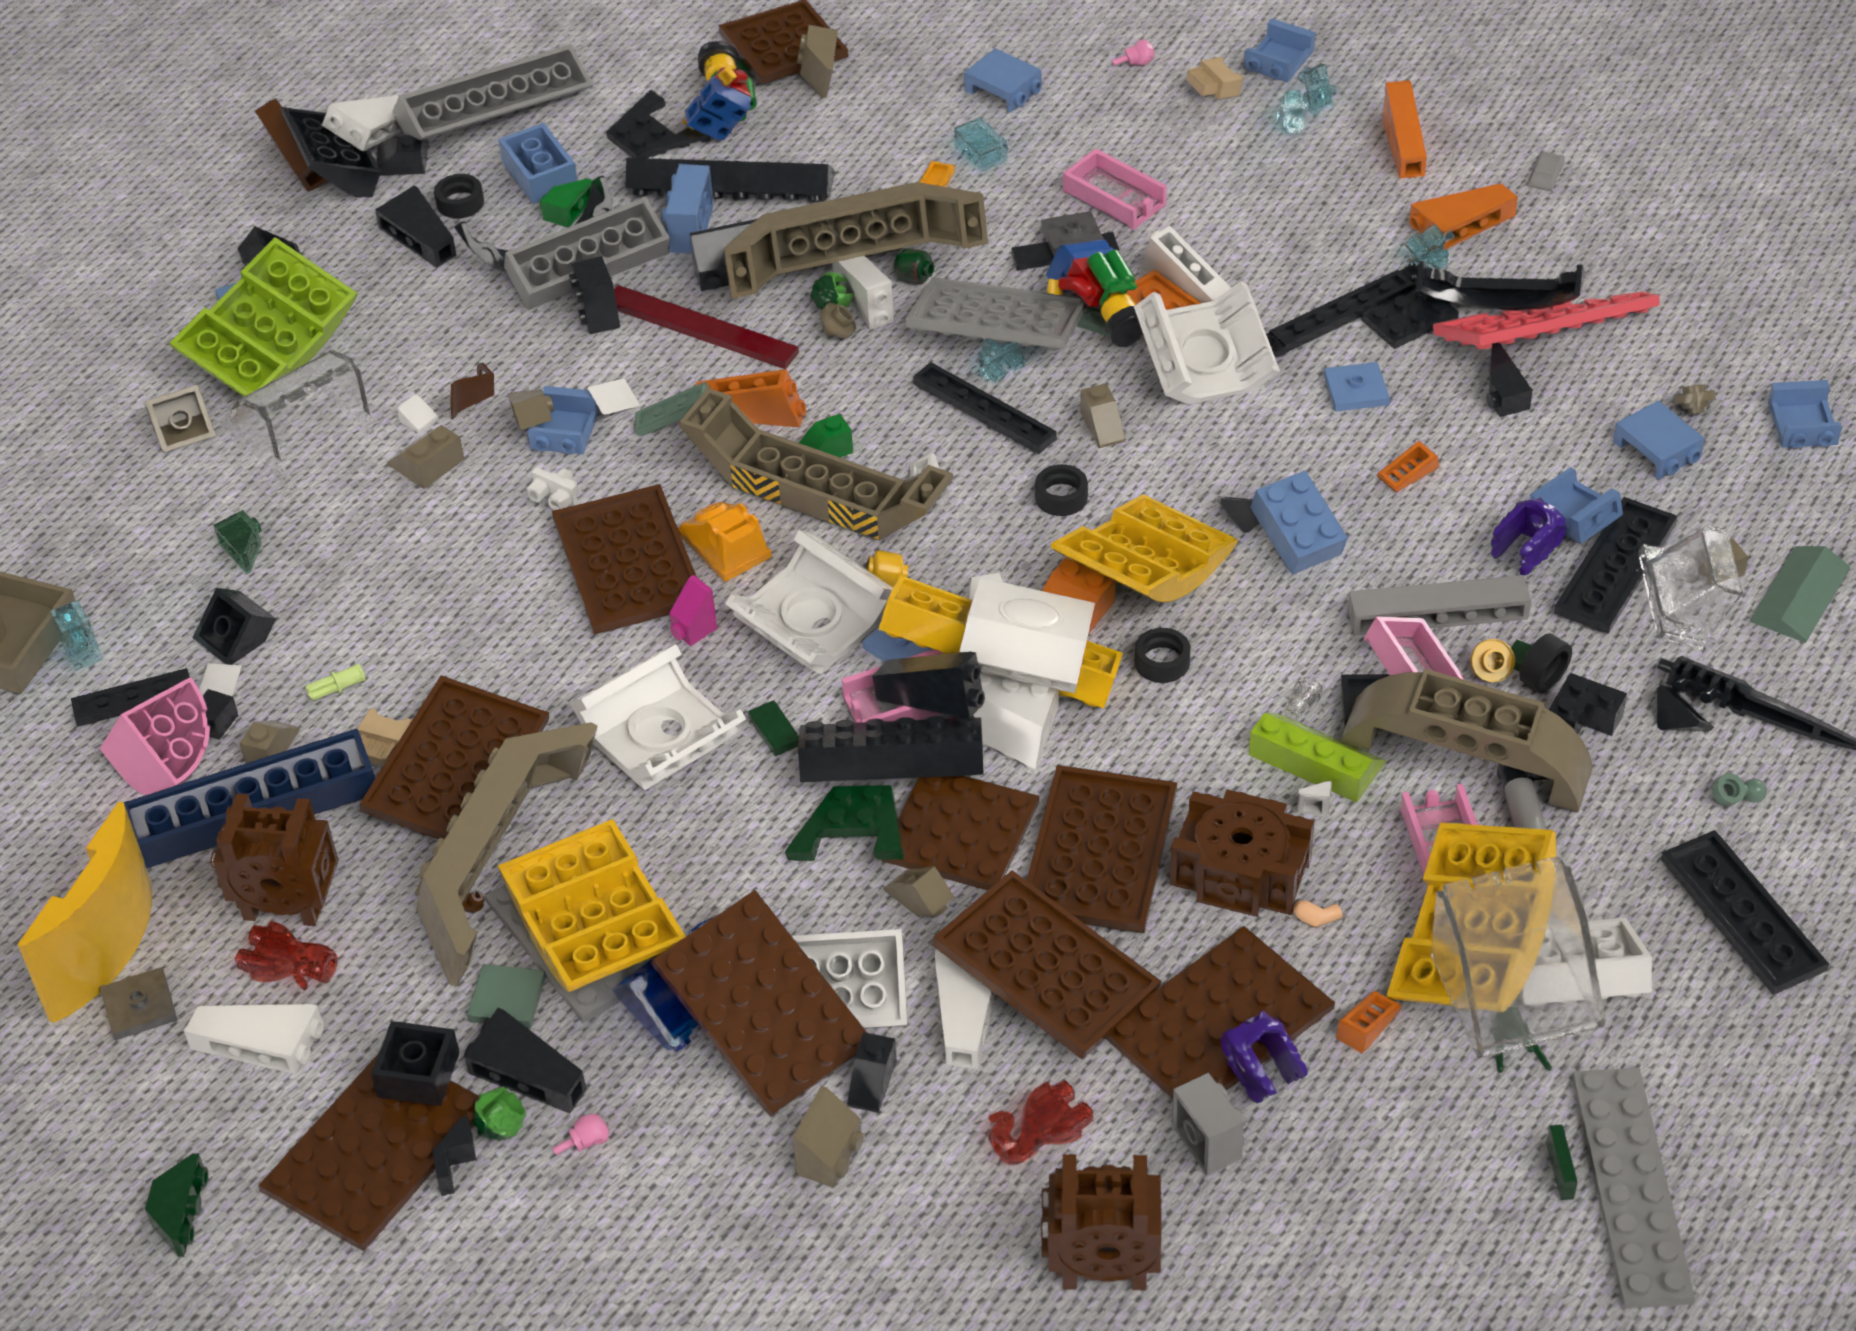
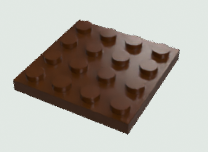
(771, 39)
(964, 828)

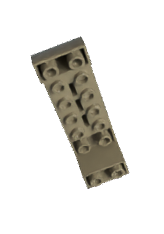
(1476, 723)

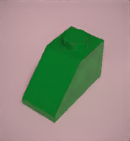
(566, 202)
(830, 436)

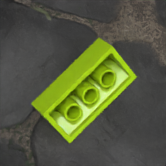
(1313, 755)

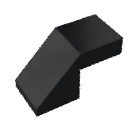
(454, 1149)

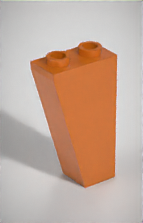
(1404, 129)
(1465, 212)
(764, 397)

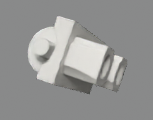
(558, 487)

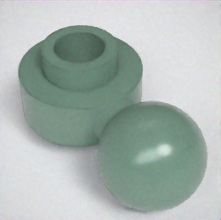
(1752, 790)

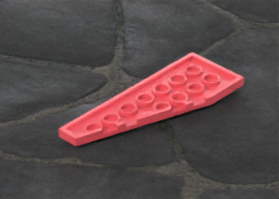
(1485, 329)

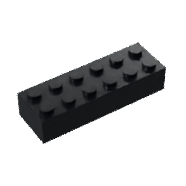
(890, 749)

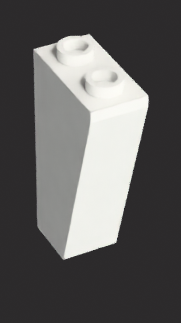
(363, 121)
(1182, 266)
(870, 288)
(963, 1011)
(257, 1034)

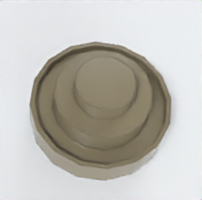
(837, 321)
(1694, 398)

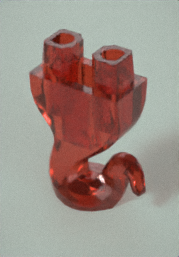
(282, 955)
(1044, 1122)

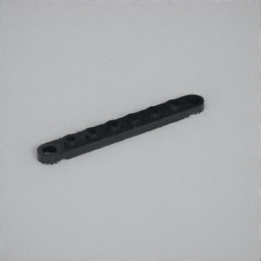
(1340, 310)

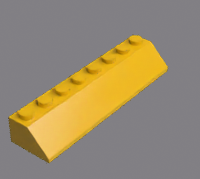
(939, 620)

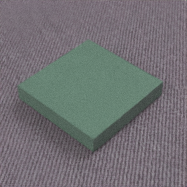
(509, 989)

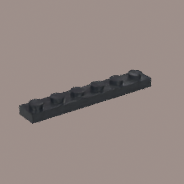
(985, 407)

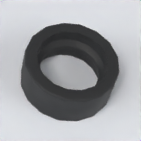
(459, 207)
(1066, 504)
(1545, 663)
(1162, 671)

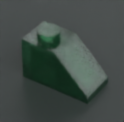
(240, 539)

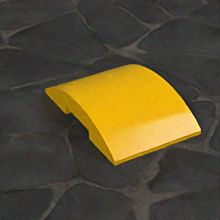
(1150, 549)
(1457, 855)
(589, 906)
(95, 927)

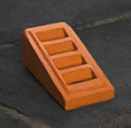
(1417, 451)
(1357, 1035)

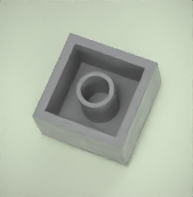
(1208, 1123)

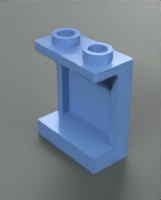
(1281, 51)
(1004, 77)
(1803, 414)
(570, 423)
(1660, 438)
(1582, 507)

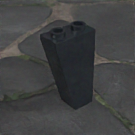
(417, 226)
(932, 683)
(524, 1063)

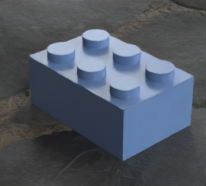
(536, 161)
(688, 205)
(1298, 522)

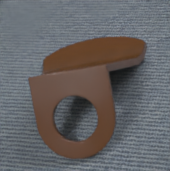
(471, 390)

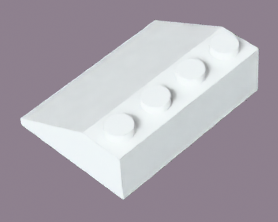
(1620, 959)
(864, 972)

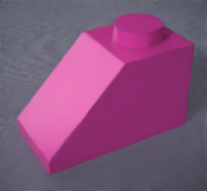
(693, 612)

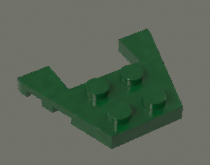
(852, 813)

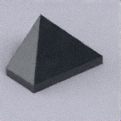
(1239, 511)
(1677, 714)

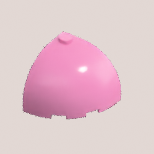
(160, 739)

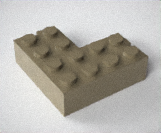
(27, 627)

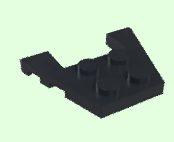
(645, 136)

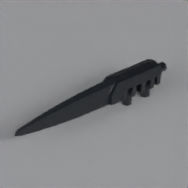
(1744, 700)

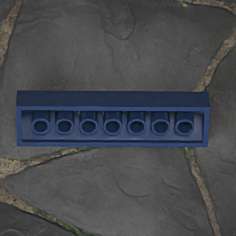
(192, 813)

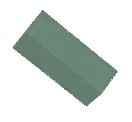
(1801, 592)

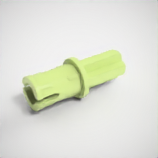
(335, 682)

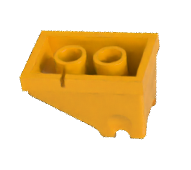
(726, 538)

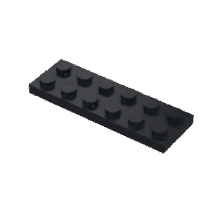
(1613, 566)
(1744, 912)

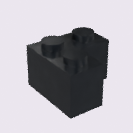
(596, 294)
(1589, 705)

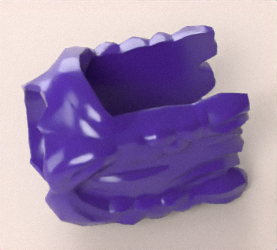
(1526, 520)
(1247, 1068)

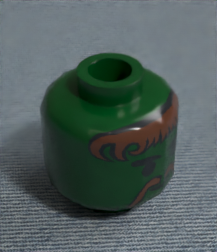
(914, 266)

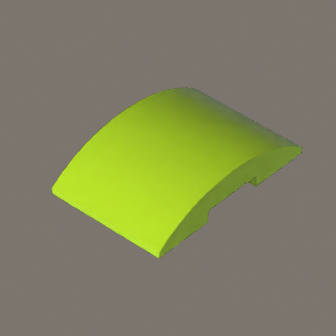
(267, 320)

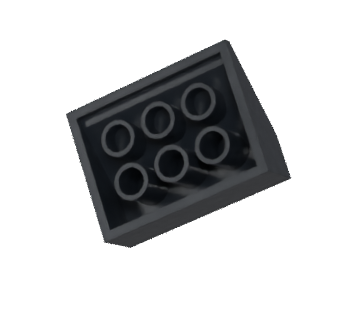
(331, 155)

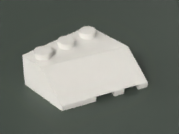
(1017, 717)

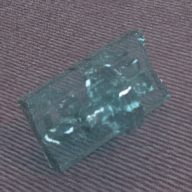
(1318, 88)
(1292, 112)
(1432, 249)
(996, 355)

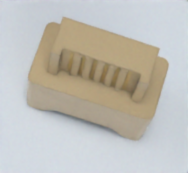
(1215, 79)
(381, 735)

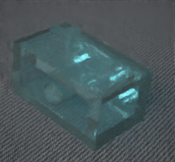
(981, 144)
(76, 635)

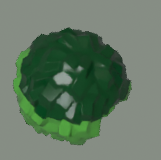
(828, 290)
(498, 1114)

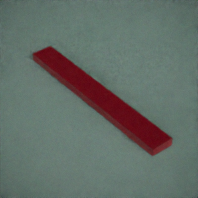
(705, 327)

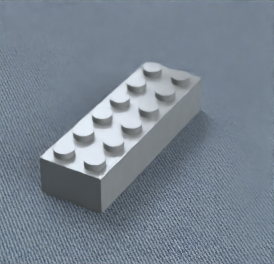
(621, 236)

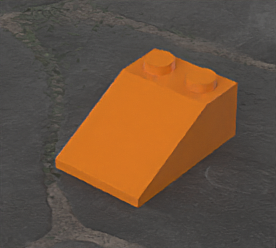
(1082, 583)

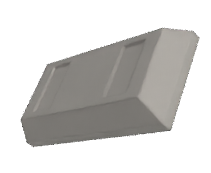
(1546, 171)

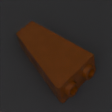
(276, 126)

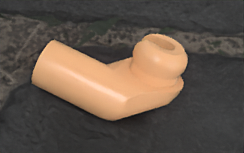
(1315, 915)

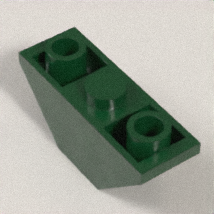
(175, 1202)

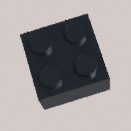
(415, 1063)

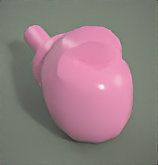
(1138, 54)
(586, 1132)

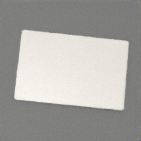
(613, 396)
(220, 678)

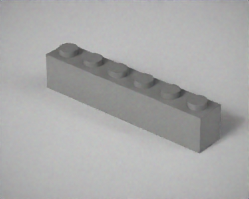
(1443, 603)

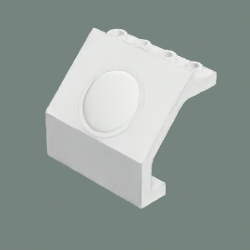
(1208, 346)
(812, 587)
(1027, 634)
(631, 716)

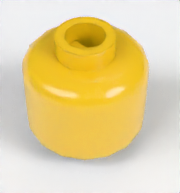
(887, 566)

